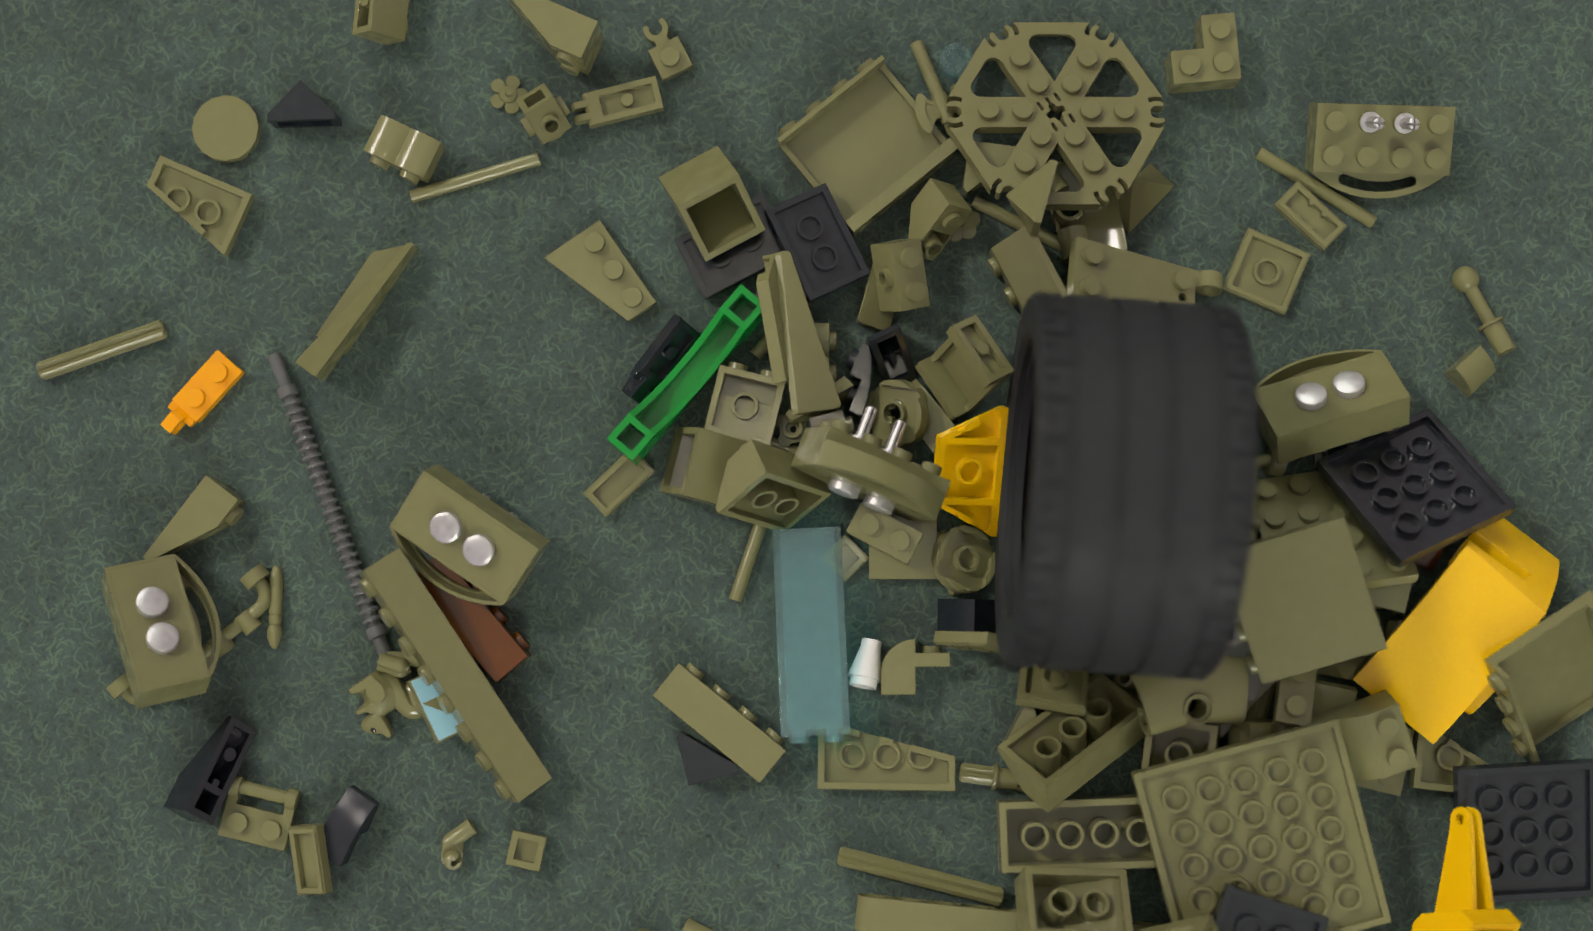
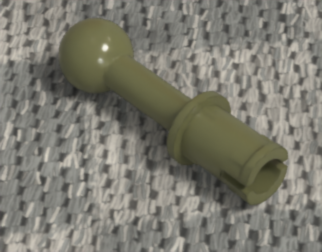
(1466, 281)

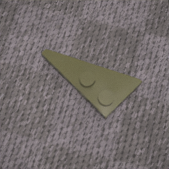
(1437, 763)

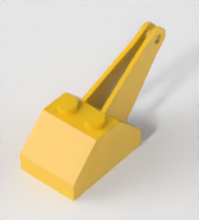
(1465, 884)

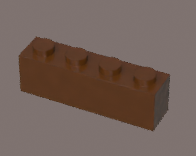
(480, 628)

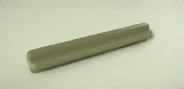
(101, 350)

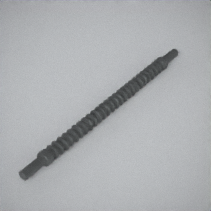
(288, 392)

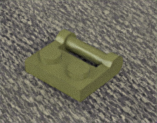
(255, 823)

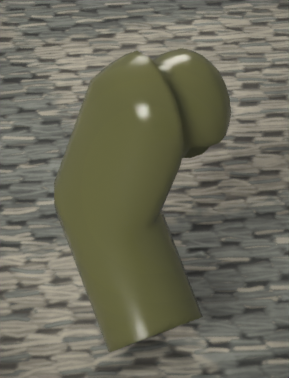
(453, 844)

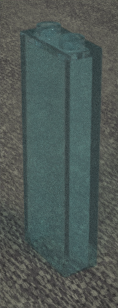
(811, 634)

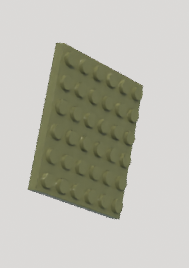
(1268, 819)

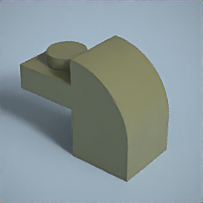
(900, 665)

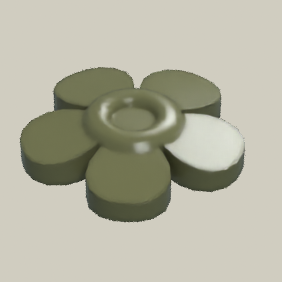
(507, 94)

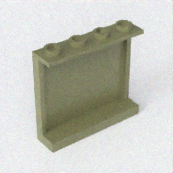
(865, 145)
(1306, 601)
(1545, 676)

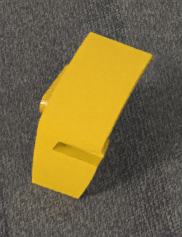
(1480, 603)

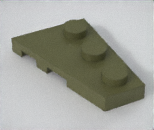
(203, 201)
(603, 270)

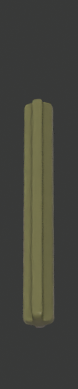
(920, 876)

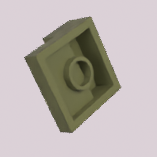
(744, 404)

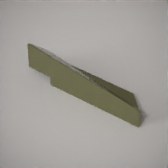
(355, 309)
(793, 339)

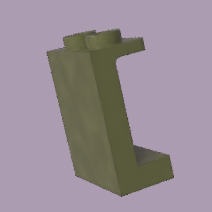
(965, 368)

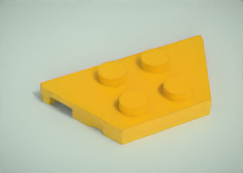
(974, 462)

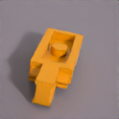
(202, 392)

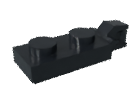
(660, 358)

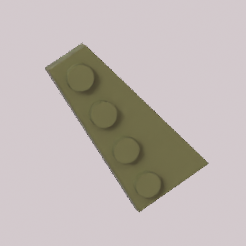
(882, 765)

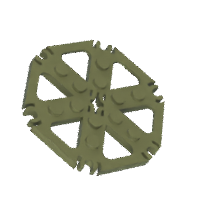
(1031, 112)

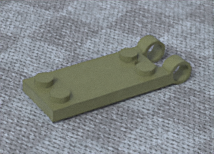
(1119, 273)

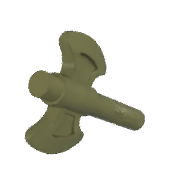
(932, 110)

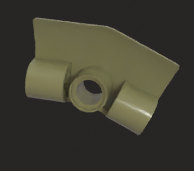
(1096, 225)
(1217, 698)

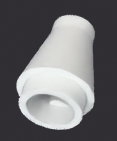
(866, 666)

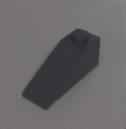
(211, 772)

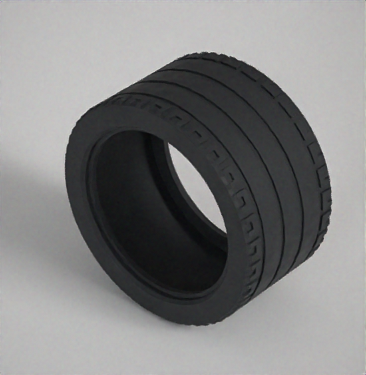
(1126, 486)

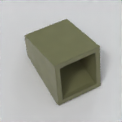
(712, 203)
(698, 463)

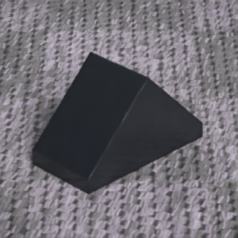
(302, 109)
(891, 354)
(966, 615)
(703, 762)

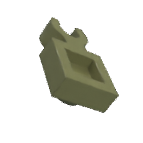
(668, 54)

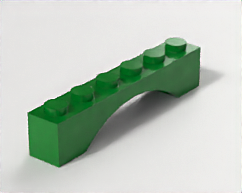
(664, 405)

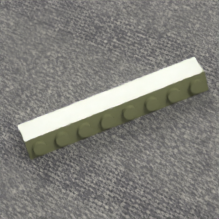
(454, 676)

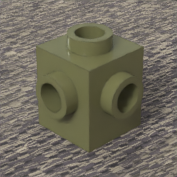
(544, 114)

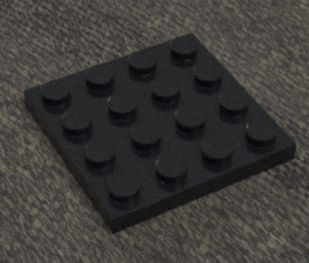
(1415, 488)
(1533, 826)

